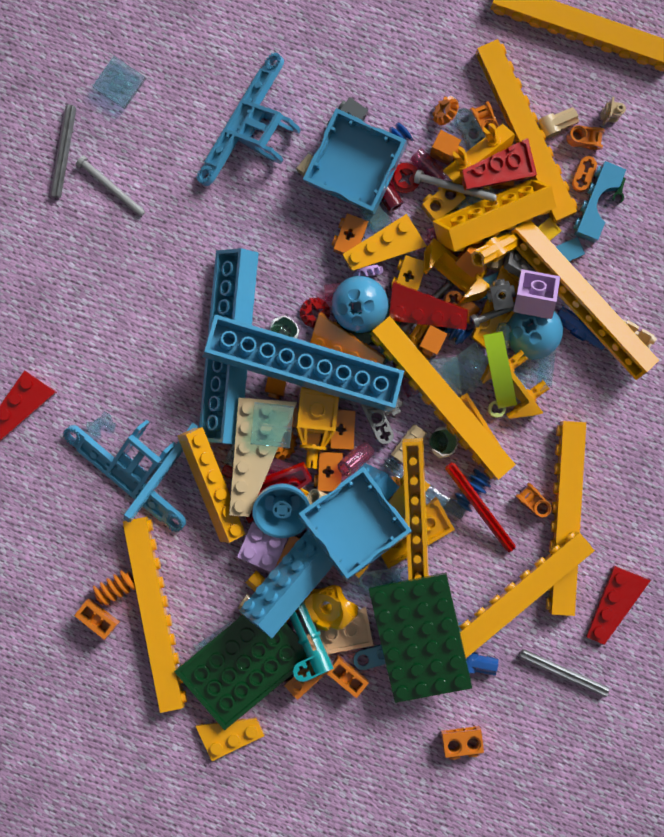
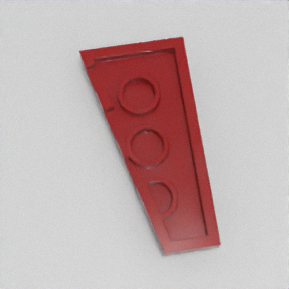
(505, 166)
(421, 308)
(21, 401)
(295, 475)
(617, 599)

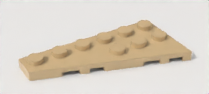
(250, 460)

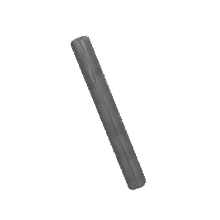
(63, 151)
(564, 673)

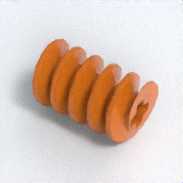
(114, 588)

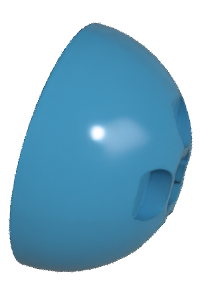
(364, 295)
(541, 338)
(278, 510)

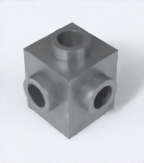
(501, 301)

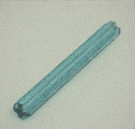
(431, 492)

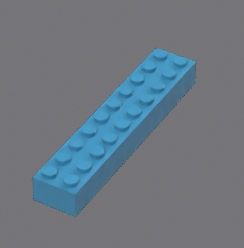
(303, 363)
(223, 384)
(297, 574)

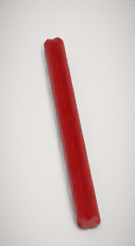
(480, 507)

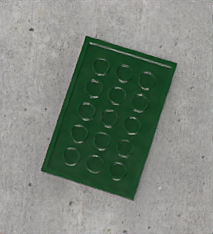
(420, 637)
(240, 668)

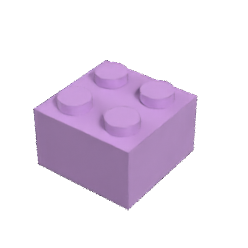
(536, 294)
(261, 548)

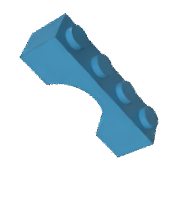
(591, 224)

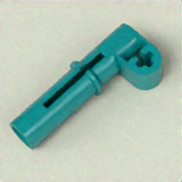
(319, 658)

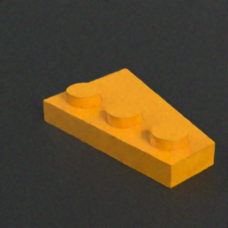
(221, 742)

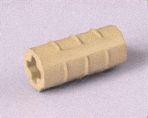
(414, 432)

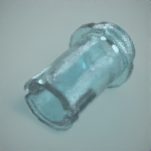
(505, 327)

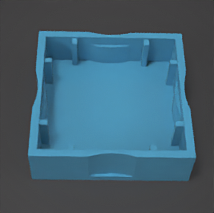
(355, 161)
(354, 524)

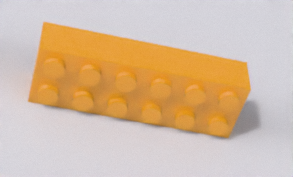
(489, 218)

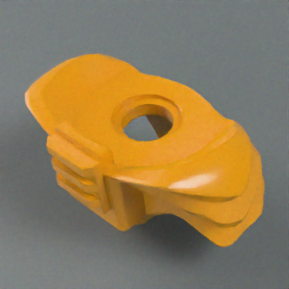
(332, 615)

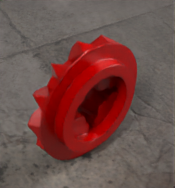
(406, 169)
(306, 308)

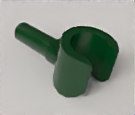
(619, 191)

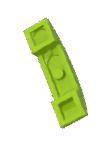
(500, 369)

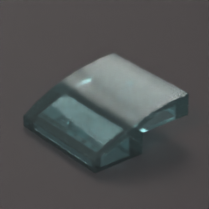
(471, 366)
(534, 371)
(272, 425)

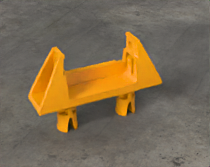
(495, 141)
(444, 261)
(527, 397)

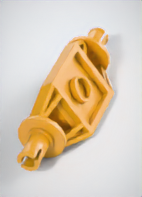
(315, 417)

